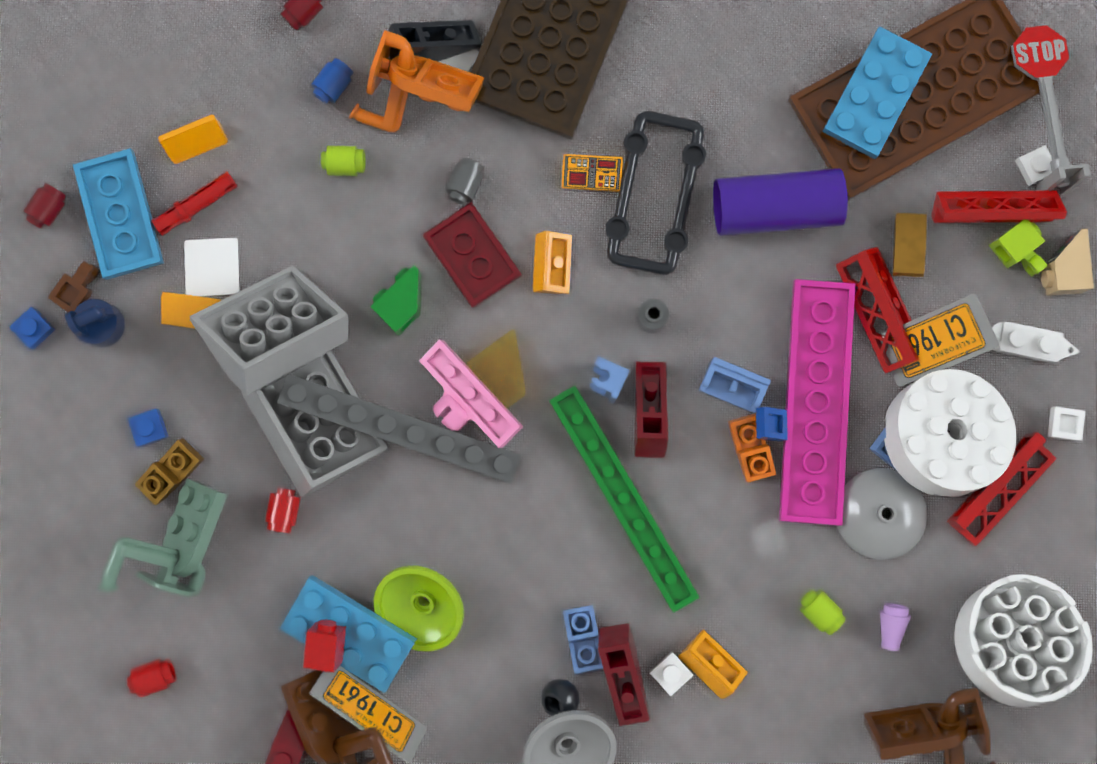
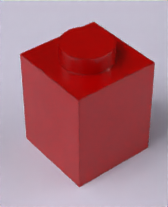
(324, 646)

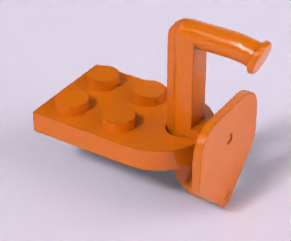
(418, 76)

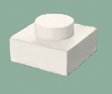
(1035, 165)
(1066, 424)
(671, 673)

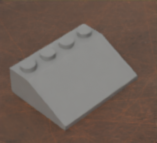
(271, 328)
(309, 446)

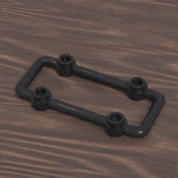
(618, 227)

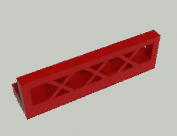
(997, 206)
(889, 302)
(976, 503)

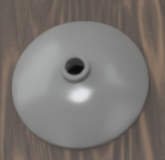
(863, 522)
(587, 742)

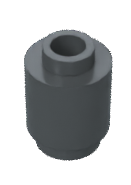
(464, 181)
(648, 324)

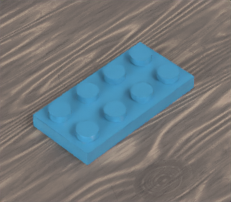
(877, 92)
(118, 214)
(372, 644)

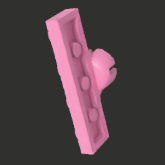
(467, 397)

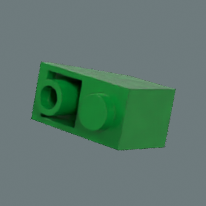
(401, 302)

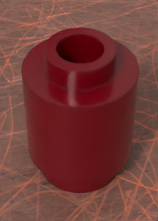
(301, 12)
(44, 206)

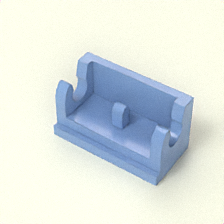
(610, 380)
(734, 385)

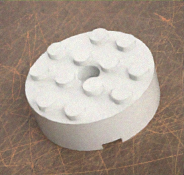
(953, 462)
(1023, 641)

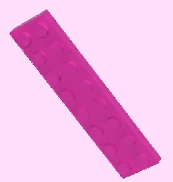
(817, 402)

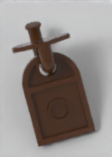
(931, 728)
(327, 734)

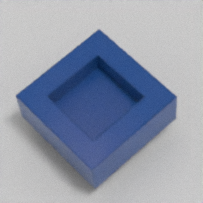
(32, 328)
(771, 424)
(148, 428)

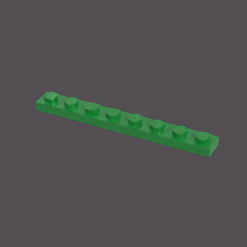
(624, 499)

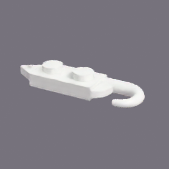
(1032, 342)

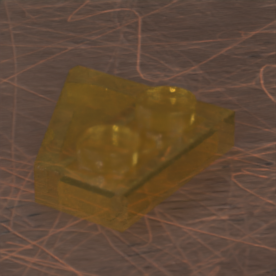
(501, 369)

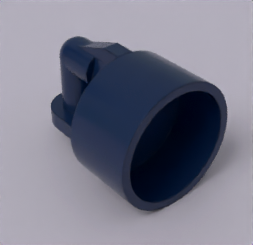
(96, 323)

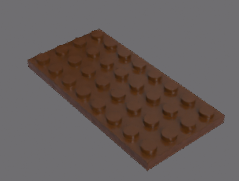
(960, 90)

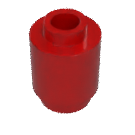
(282, 510)
(151, 677)

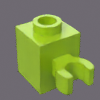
(1019, 245)

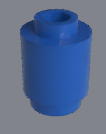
(332, 81)

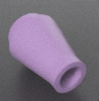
(894, 622)

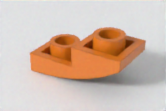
(752, 453)

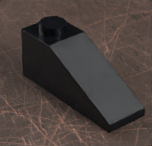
(438, 38)

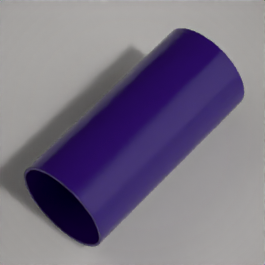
(780, 202)

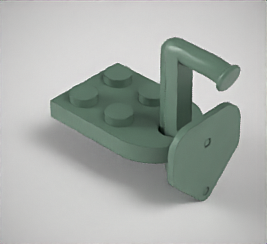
(182, 547)

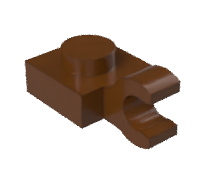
(72, 290)

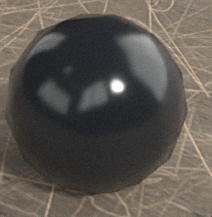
(560, 697)

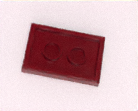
(472, 255)

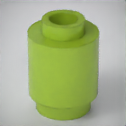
(343, 160)
(822, 611)

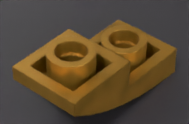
(909, 244)
(169, 472)

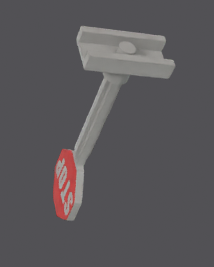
(1041, 55)

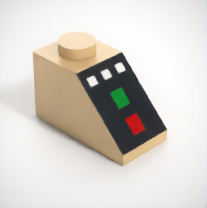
(1070, 267)

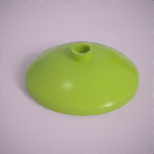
(402, 603)

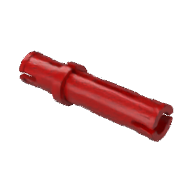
(199, 200)

